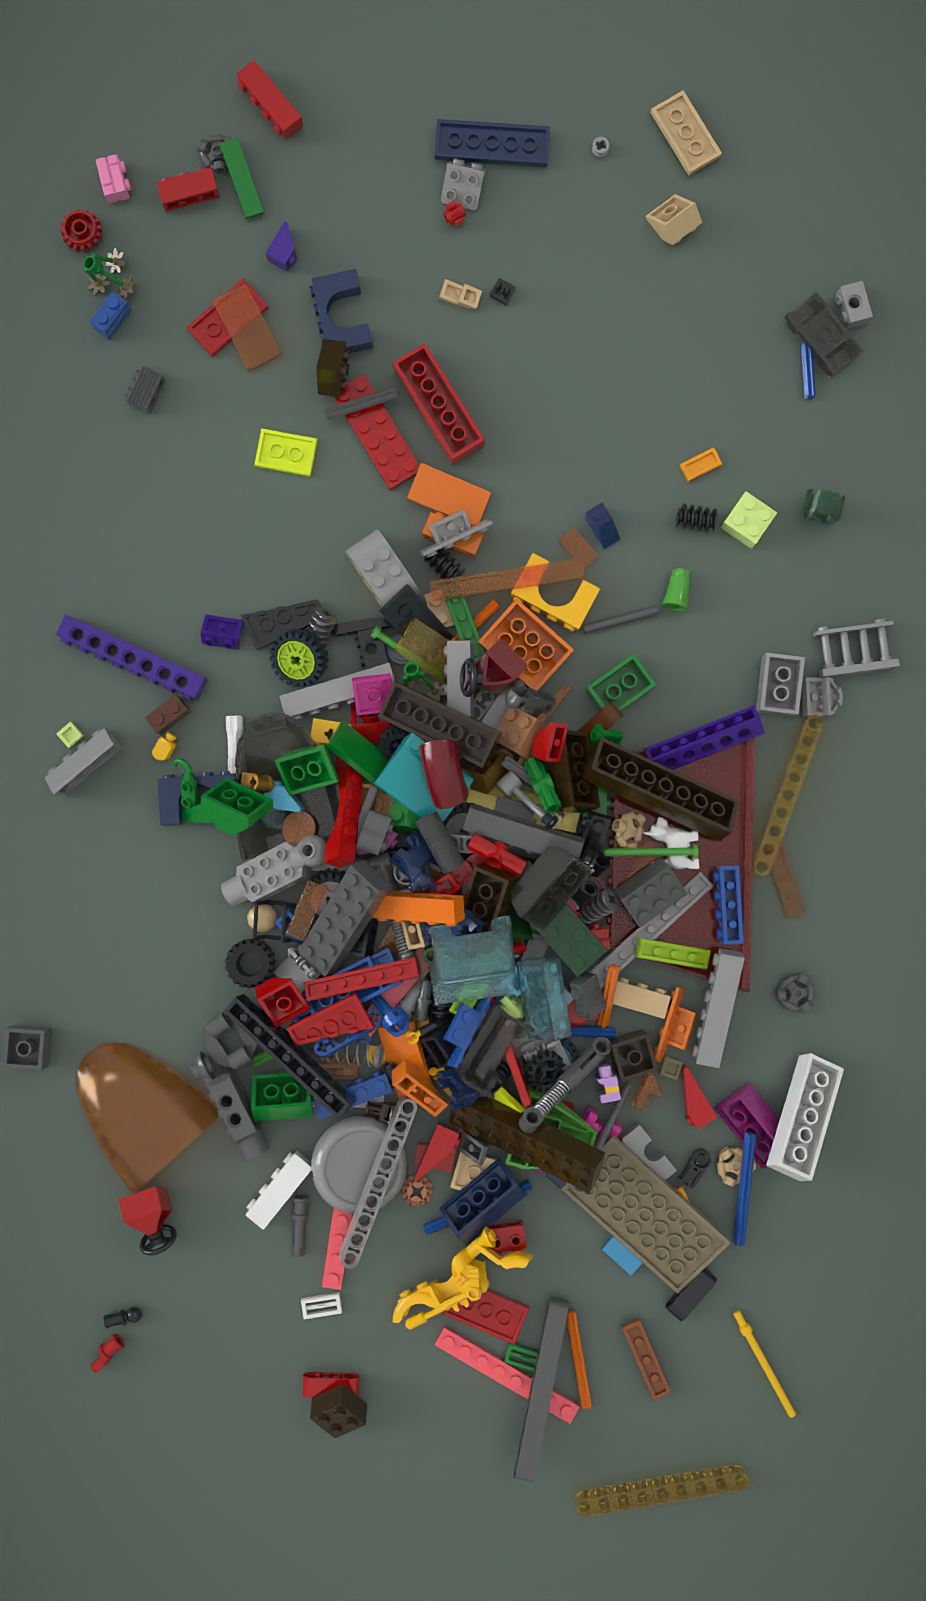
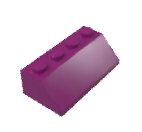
(748, 1112)

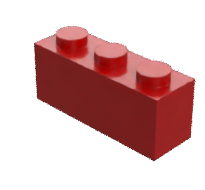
(188, 189)

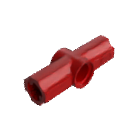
(496, 855)

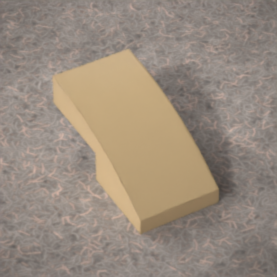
(460, 295)

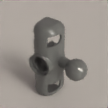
(528, 699)

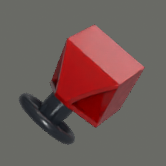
(147, 1213)

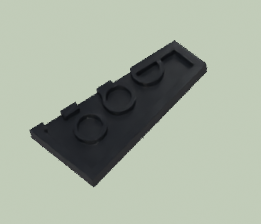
(270, 624)

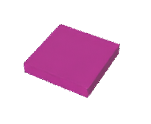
(371, 692)

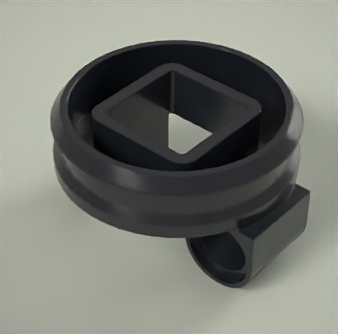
(599, 863)

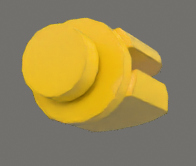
(164, 747)

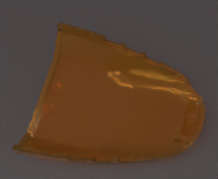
(139, 1110)

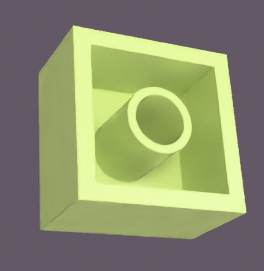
(748, 520)

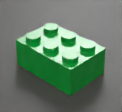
(621, 684)
(279, 1098)

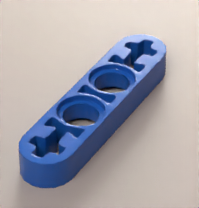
(350, 1038)

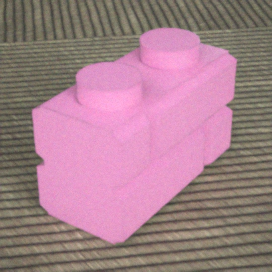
(112, 178)

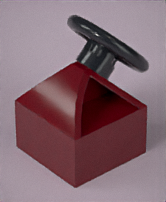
(493, 671)

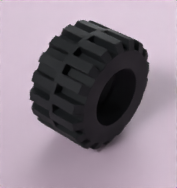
(234, 968)

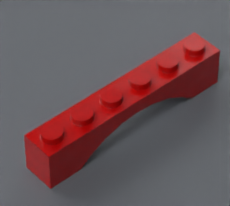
(342, 841)

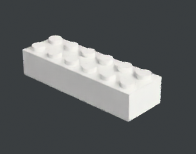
(805, 1117)

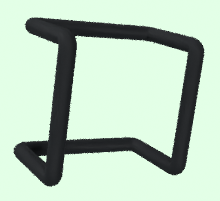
(285, 905)

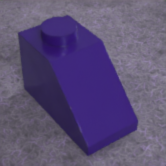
(282, 250)

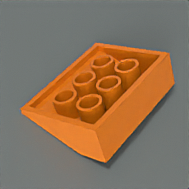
(531, 641)

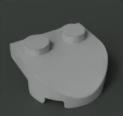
(820, 696)

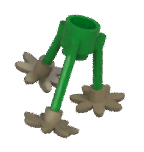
(93, 266)
(414, 673)

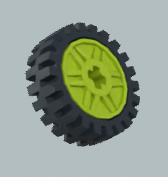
(296, 645)

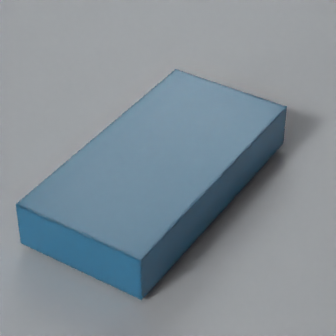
(621, 1255)

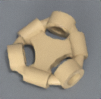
(625, 829)
(731, 1166)

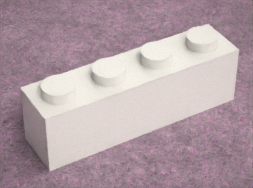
(279, 1190)

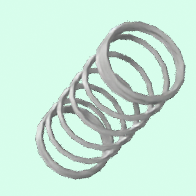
(377, 1062)

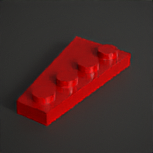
(336, 1019)

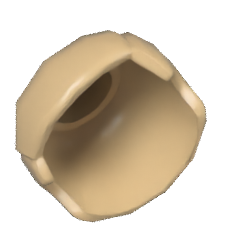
(266, 918)

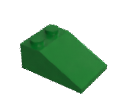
(306, 769)

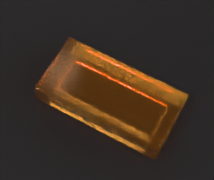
(578, 547)

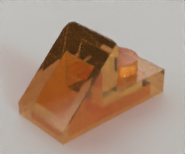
(648, 1085)

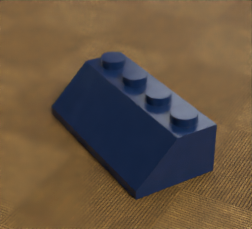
(482, 1201)

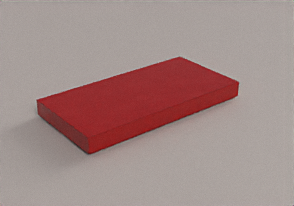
(209, 328)
(492, 1315)

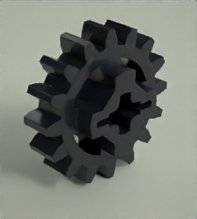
(544, 1070)

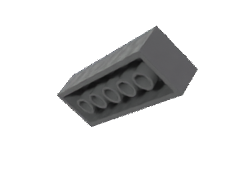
(344, 918)

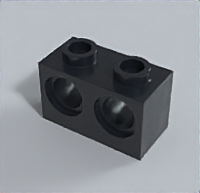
(365, 944)

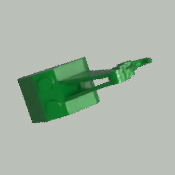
(226, 804)

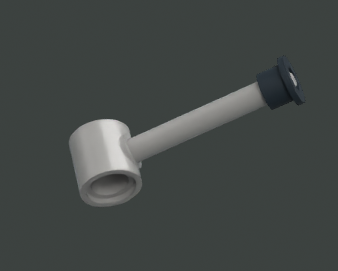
(510, 785)

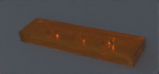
(786, 883)

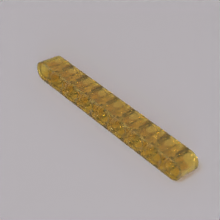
(793, 789)
(670, 1495)

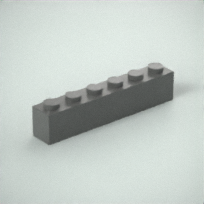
(518, 832)

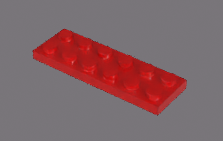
(379, 436)

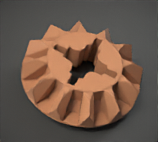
(415, 1200)

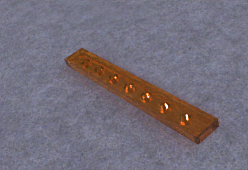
(507, 579)

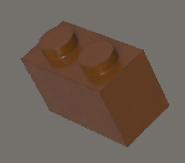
(167, 714)

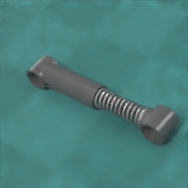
(381, 865)
(566, 1084)

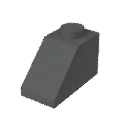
(474, 1148)

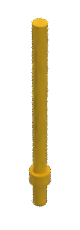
(746, 1331)

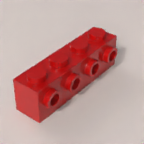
(269, 99)

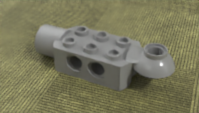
(274, 871)

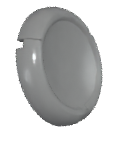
(346, 1158)

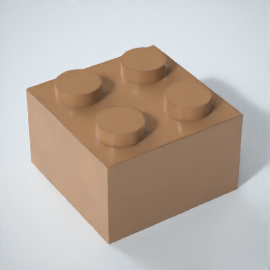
(519, 731)

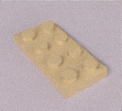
(686, 132)

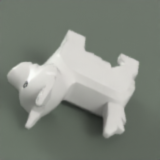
(674, 839)

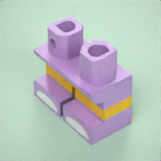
(609, 1084)

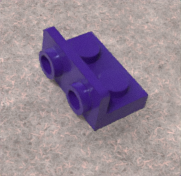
(221, 632)

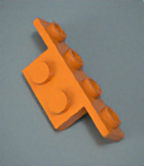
(677, 1026)

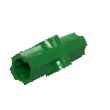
(542, 785)

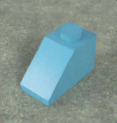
(282, 800)

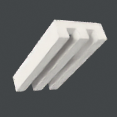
(338, 1310)

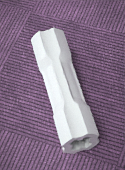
(234, 731)

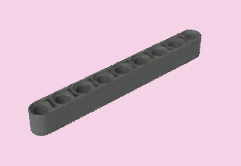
(541, 1390)

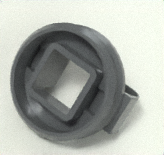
(216, 1049)

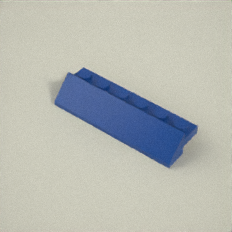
(383, 957)

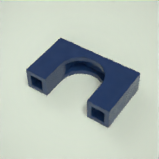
(327, 291)
(170, 794)

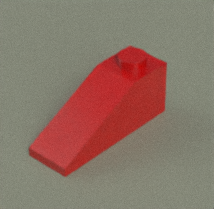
(695, 1102)
(439, 1146)

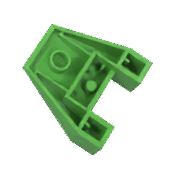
(562, 1119)

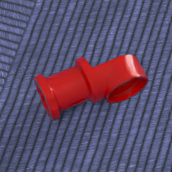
(106, 1351)

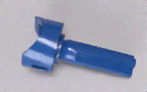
(392, 1017)

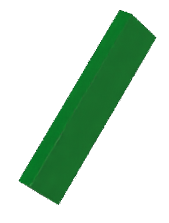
(241, 178)

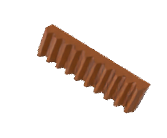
(646, 1359)

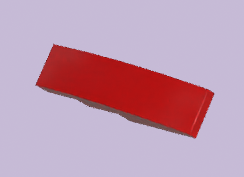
(454, 880)

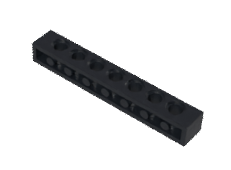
(290, 1056)

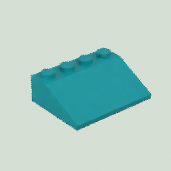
(406, 782)

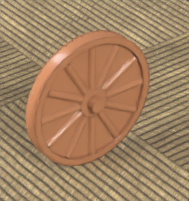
(297, 826)

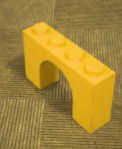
(569, 615)

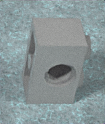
(855, 294)

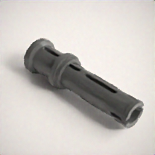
(299, 1216)

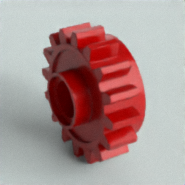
(88, 237)

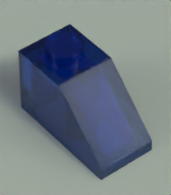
(602, 525)

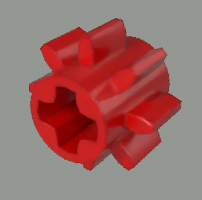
(454, 214)

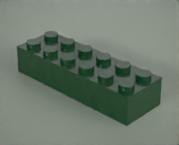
(571, 937)

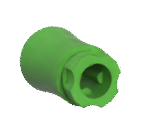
(678, 591)

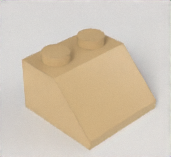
(674, 219)

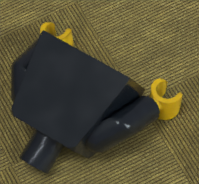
(433, 1040)

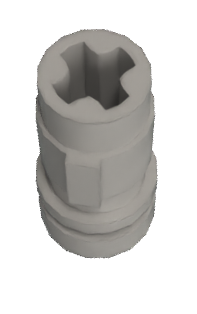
(409, 1003)

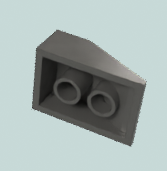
(539, 948)

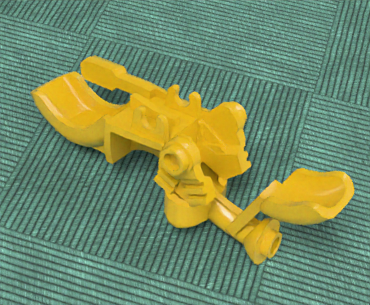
(467, 1281)

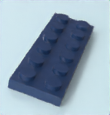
(492, 142)

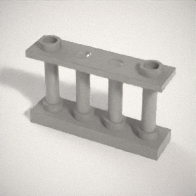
(867, 663)

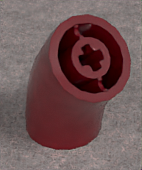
(443, 773)

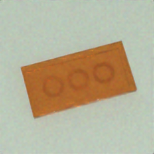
(246, 327)

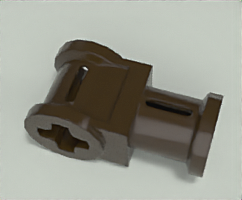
(382, 1111)

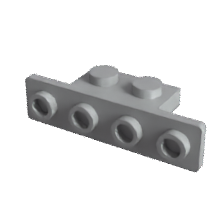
(452, 529)

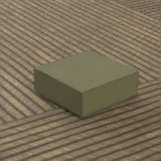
(671, 1068)

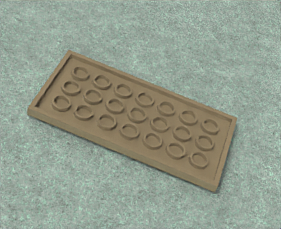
(650, 1217)

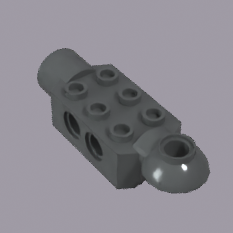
(244, 1131)

